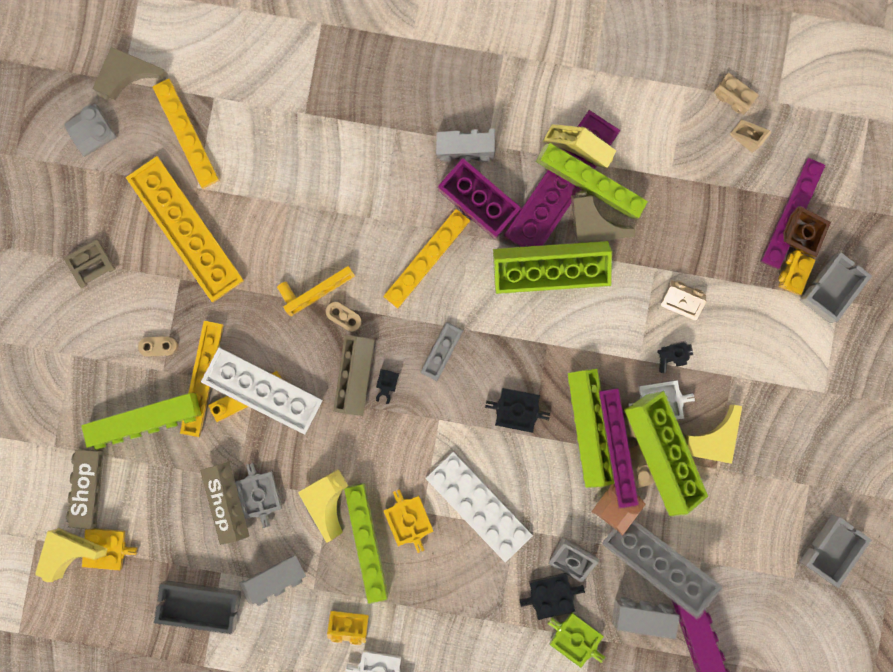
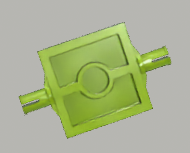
(576, 640)

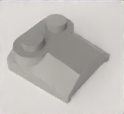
(90, 130)

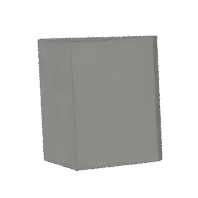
(573, 560)

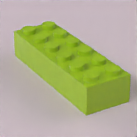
(552, 267)
(666, 453)

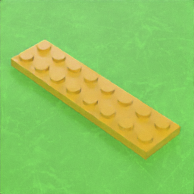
(185, 229)

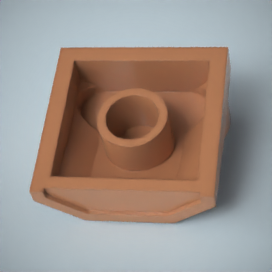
(617, 517)

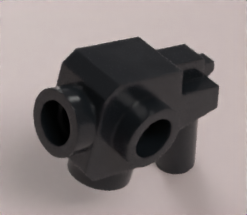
(677, 353)

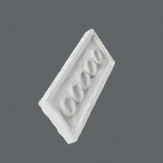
(261, 390)
(479, 507)

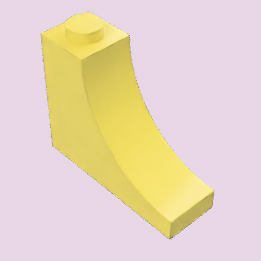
(582, 143)
(719, 442)
(321, 503)
(61, 550)

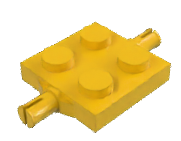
(408, 520)
(116, 548)

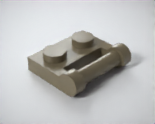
(87, 257)

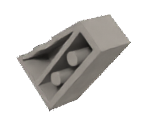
(465, 145)
(272, 581)

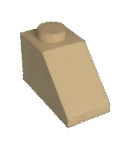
(641, 471)

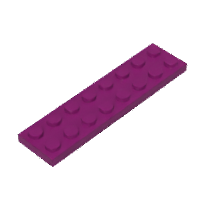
(554, 194)

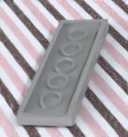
(664, 568)

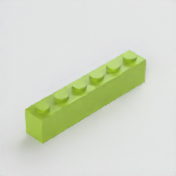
(591, 181)
(141, 420)
(590, 428)
(366, 543)

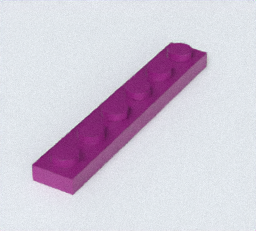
(800, 196)
(618, 448)

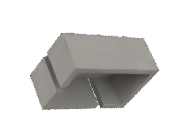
(835, 288)
(835, 551)
(645, 618)

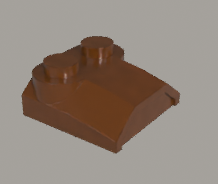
(806, 231)

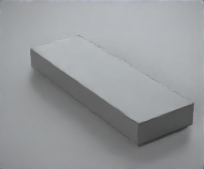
(441, 351)

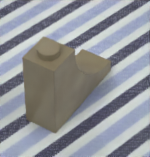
(121, 70)
(590, 225)

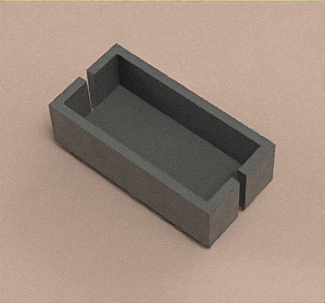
(197, 607)

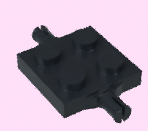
(517, 410)
(552, 596)

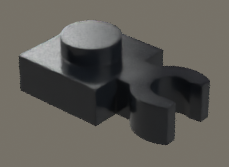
(386, 382)

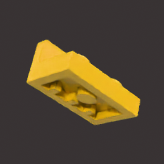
(796, 272)
(347, 627)

